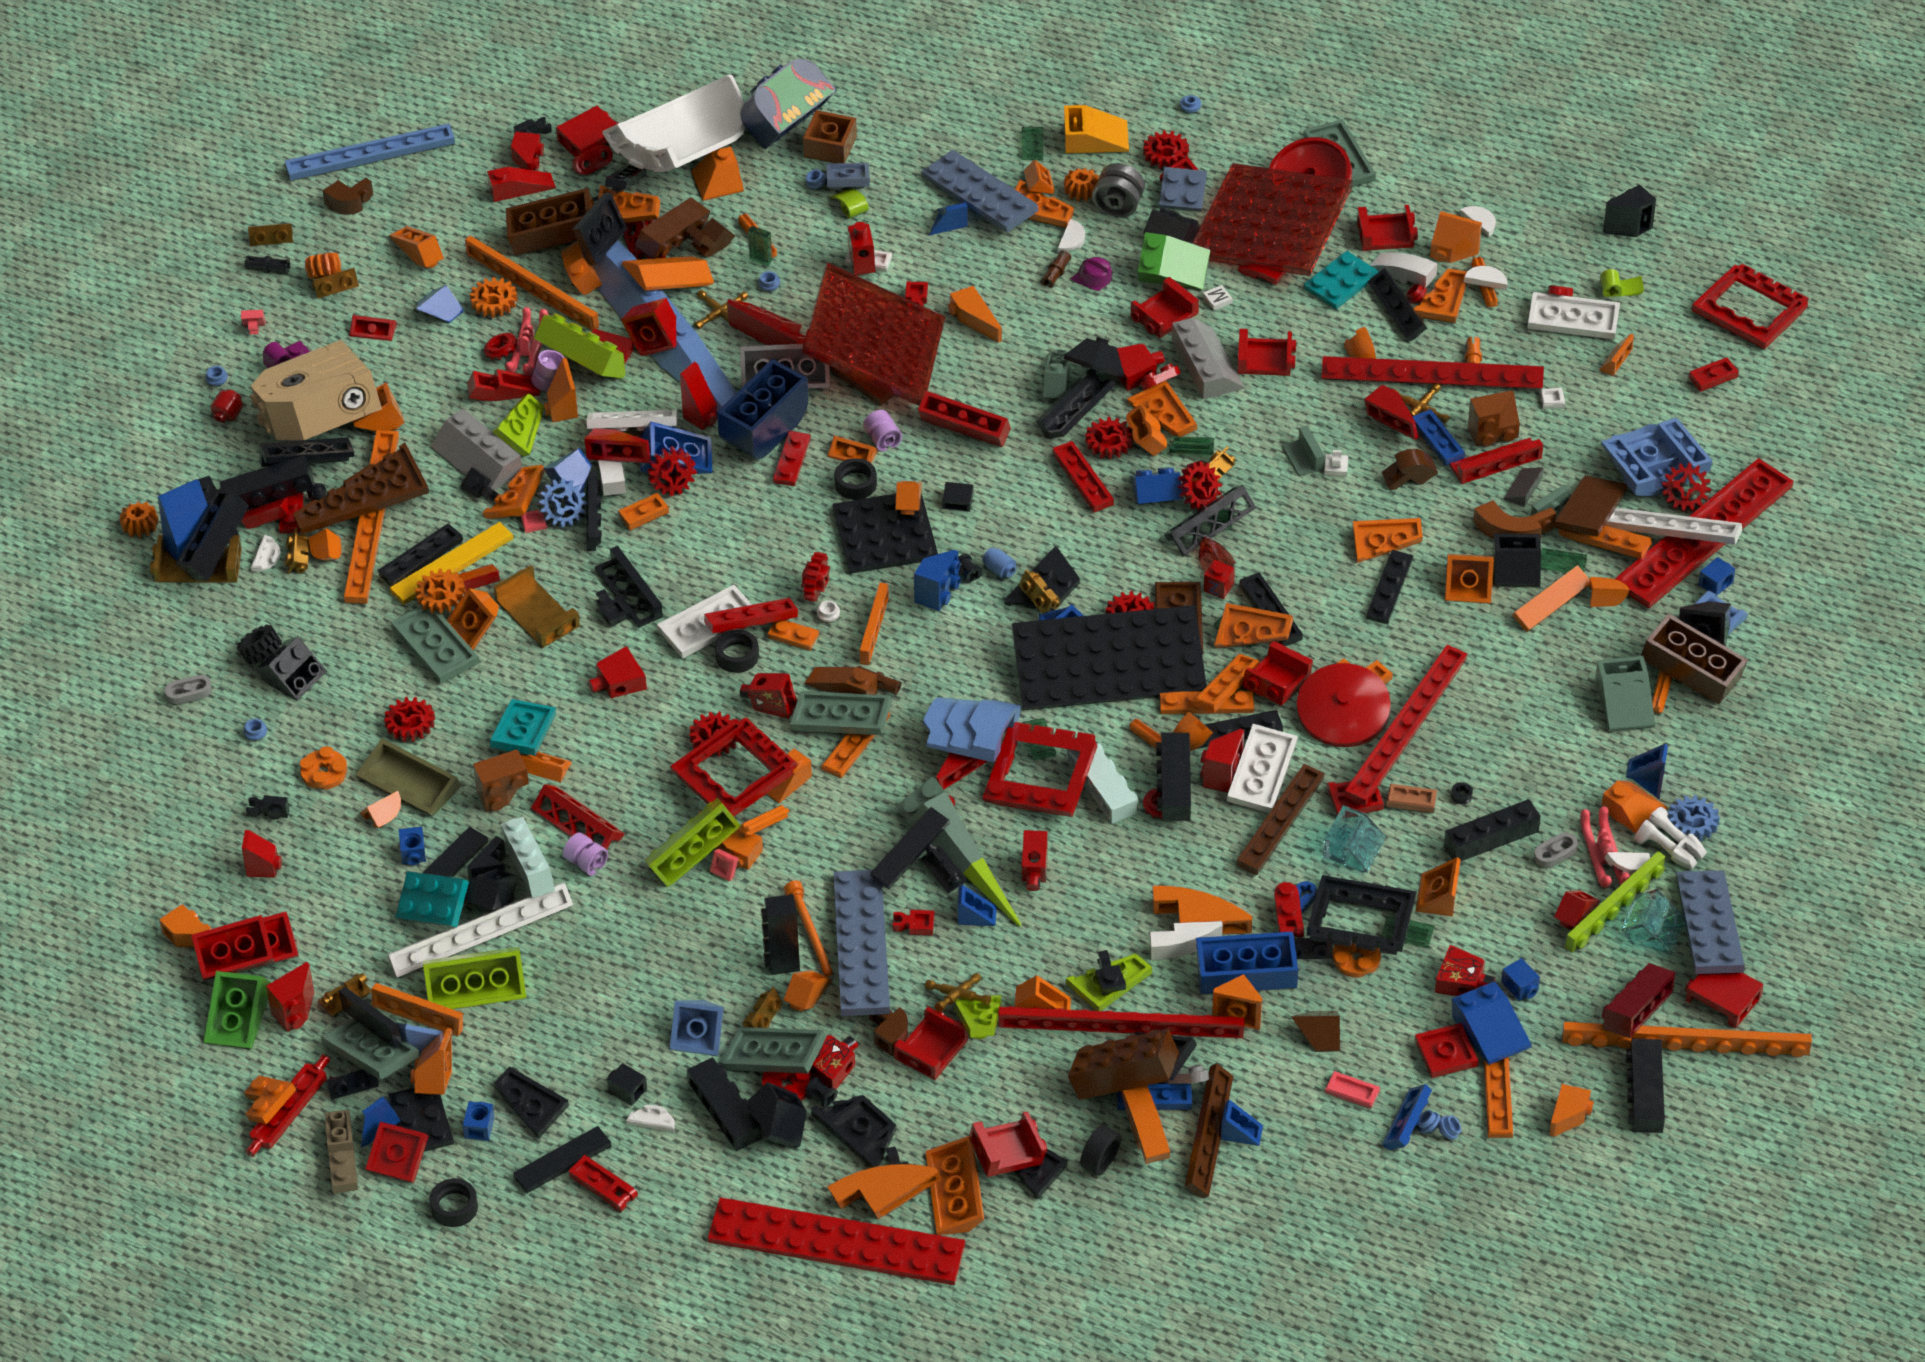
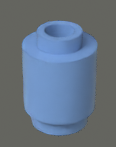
(999, 563)

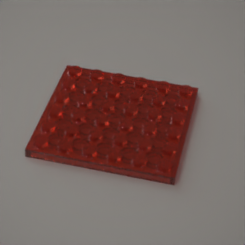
(1272, 218)
(873, 334)

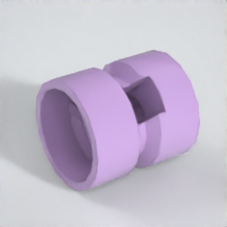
(545, 369)
(882, 430)
(584, 853)

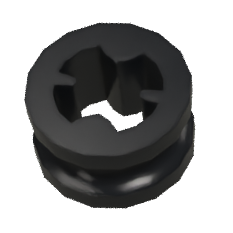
(1461, 786)

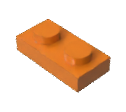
(643, 511)
(793, 634)

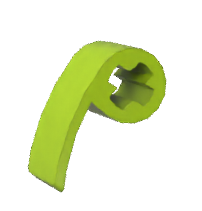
(851, 202)
(1614, 287)

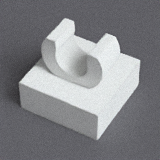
(1336, 464)

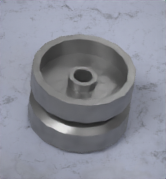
(1118, 190)

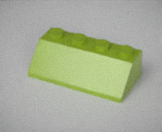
(581, 346)
(692, 842)
(475, 978)

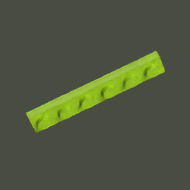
(1611, 905)

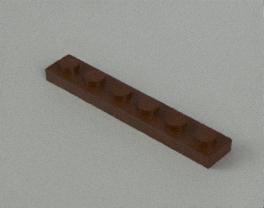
(1280, 819)
(1208, 1131)

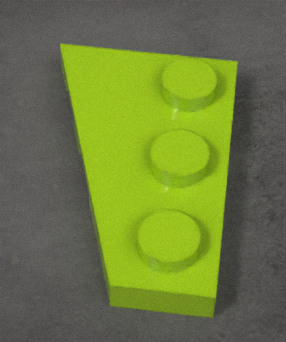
(521, 425)
(1086, 986)
(978, 1018)

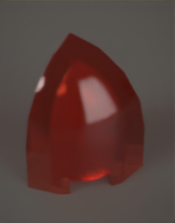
(1212, 550)

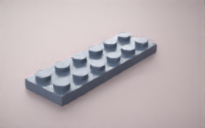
(980, 191)
(1709, 922)

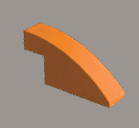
(1200, 907)
(1146, 1124)
(884, 1186)

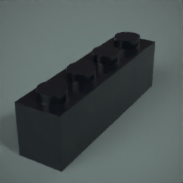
(272, 482)
(212, 535)
(1175, 776)
(1492, 831)
(780, 934)
(1646, 1085)
(724, 1103)

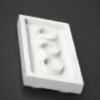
(1573, 315)
(624, 419)
(687, 629)
(1262, 768)

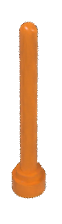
(795, 887)

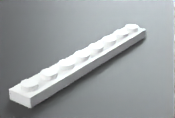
(479, 930)

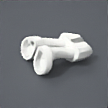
(1687, 847)

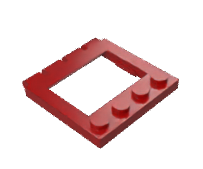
(1743, 326)
(752, 740)
(1037, 797)

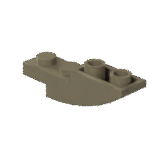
(341, 1151)

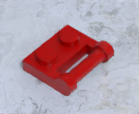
(1338, 799)

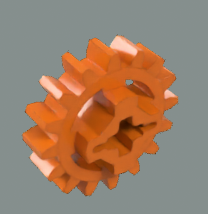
(493, 297)
(440, 591)

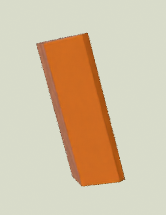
(670, 272)
(957, 1194)

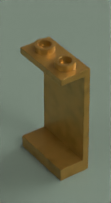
(226, 570)
(535, 608)

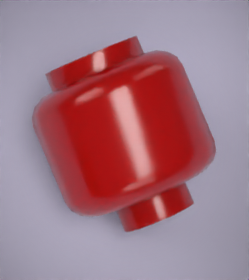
(226, 405)

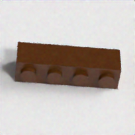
(671, 228)

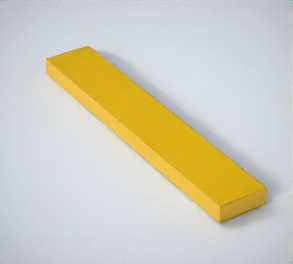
(455, 560)

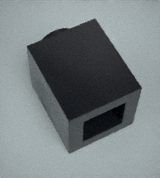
(626, 1084)

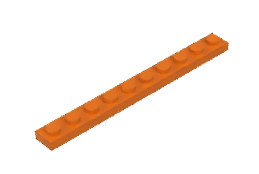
(368, 531)
(1693, 1038)

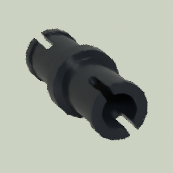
(267, 264)

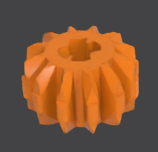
(1080, 183)
(322, 265)
(138, 519)

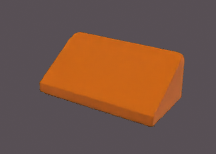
(1038, 178)
(1618, 355)
(847, 449)
(546, 766)

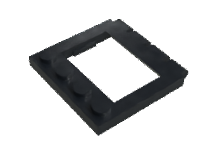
(1364, 894)

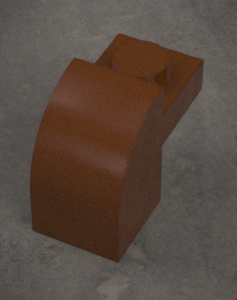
(345, 199)
(711, 238)
(1409, 465)
(890, 1029)

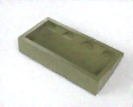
(414, 778)

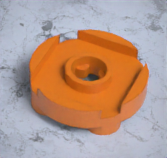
(324, 757)
(1355, 967)

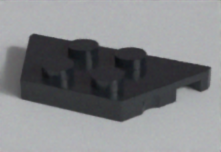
(1056, 574)
(858, 1127)

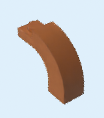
(1493, 520)

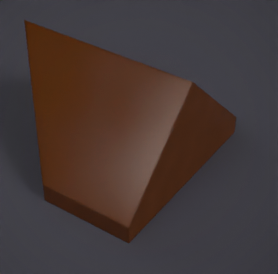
(1320, 1029)

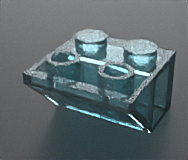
(1353, 840)
(1654, 922)

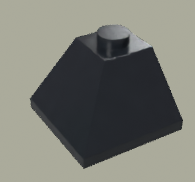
(1097, 356)
(1709, 619)

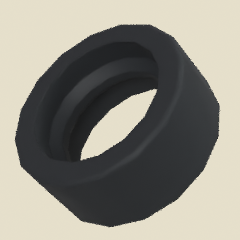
(857, 491)
(738, 664)
(1100, 1150)
(454, 1218)

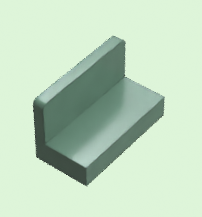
(1305, 453)

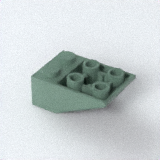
(1625, 693)

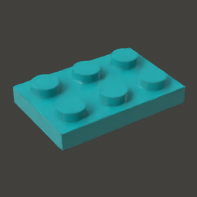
(1340, 280)
(523, 727)
(432, 899)

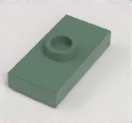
(1555, 500)

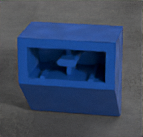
(1157, 486)
(935, 577)

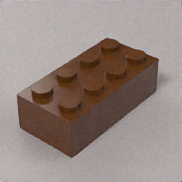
(546, 221)
(1694, 658)
(1123, 1064)

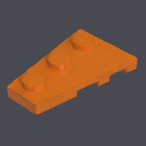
(1166, 408)
(1379, 537)
(1251, 626)

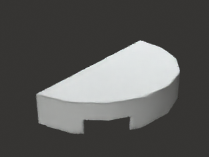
(1481, 215)
(1073, 237)
(1487, 277)
(267, 554)
(1627, 861)
(652, 1117)

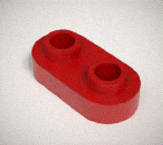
(593, 158)
(1166, 373)

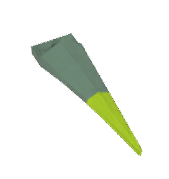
(955, 841)

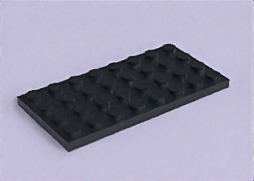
(1108, 657)

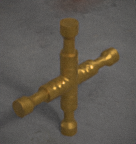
(718, 310)
(1421, 405)
(961, 991)

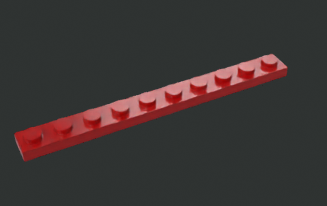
(1433, 372)
(1405, 725)
(1120, 1022)

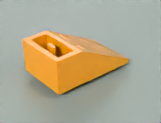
(1093, 131)

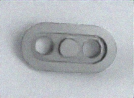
(188, 689)
(1554, 850)
(1193, 1074)

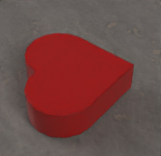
(1560, 290)

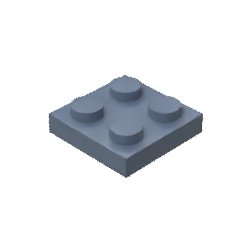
(848, 175)
(1183, 189)

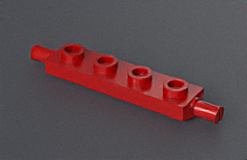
(307, 1083)

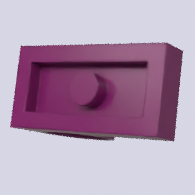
(275, 354)

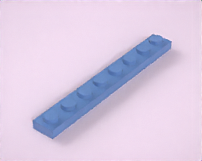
(369, 152)

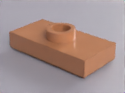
(1411, 798)

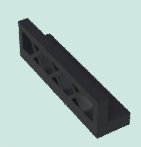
(1074, 404)
(315, 451)
(1206, 512)
(635, 582)

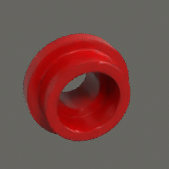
(1416, 293)

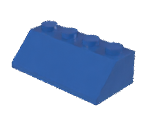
(1263, 958)

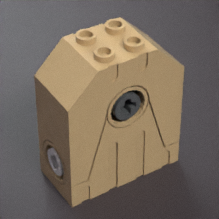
(314, 393)

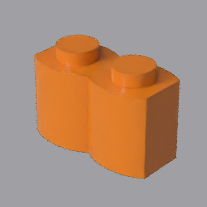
(1146, 430)

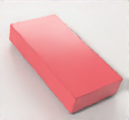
(1352, 1089)

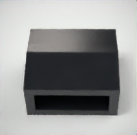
(958, 496)

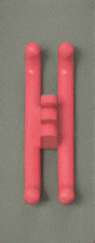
(526, 344)
(1604, 844)

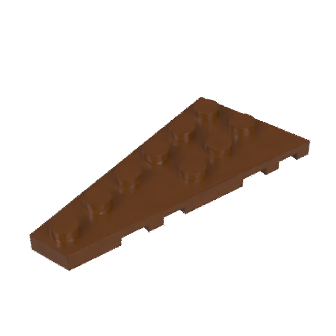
(371, 489)

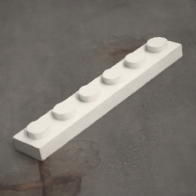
(1675, 526)

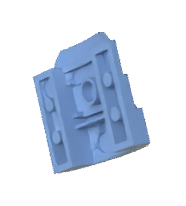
(1651, 453)
(969, 726)

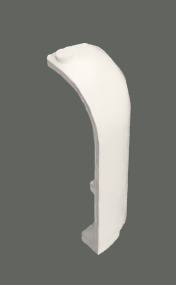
(681, 128)

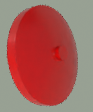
(1314, 157)
(1343, 705)

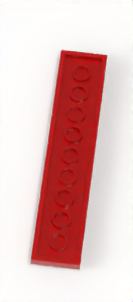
(1678, 557)
(837, 1241)

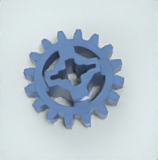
(552, 499)
(1694, 817)

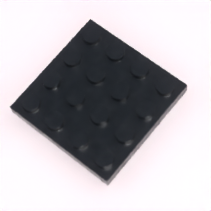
(880, 536)

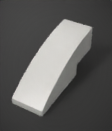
(1406, 267)
(611, 477)
(1181, 940)

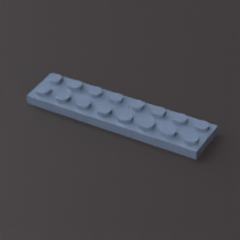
(861, 944)

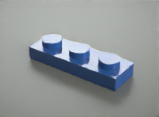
(1438, 437)
(1166, 1097)
(1407, 1117)

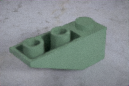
(1056, 374)

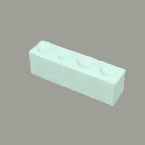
(1107, 786)
(527, 857)

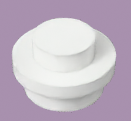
(828, 611)

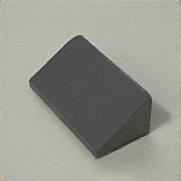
(1524, 485)

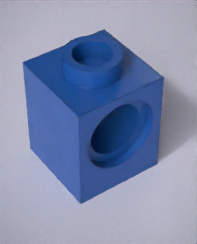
(1716, 576)
(412, 845)
(1520, 980)
(478, 1121)

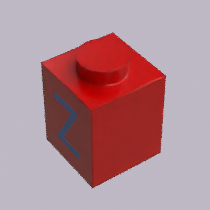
(1219, 579)

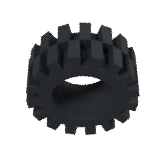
(259, 644)

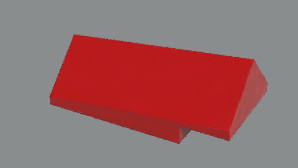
(763, 324)
(245, 944)

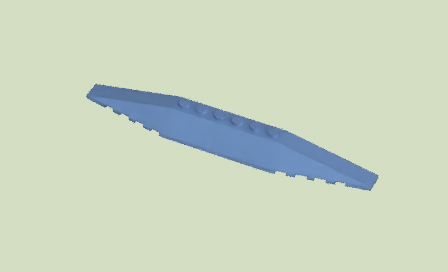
(624, 292)

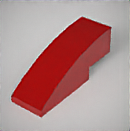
(500, 386)

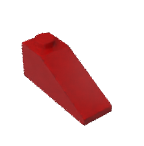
(517, 182)
(697, 400)
(1389, 408)
(616, 446)
(956, 768)

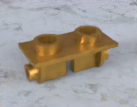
(270, 234)
(335, 283)
(1222, 462)
(296, 545)
(1034, 587)
(331, 999)
(766, 1008)

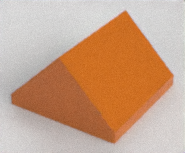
(1439, 889)
(1239, 1000)

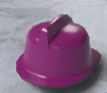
(1094, 273)

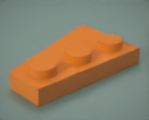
(634, 206)
(1050, 209)
(1445, 298)
(519, 495)

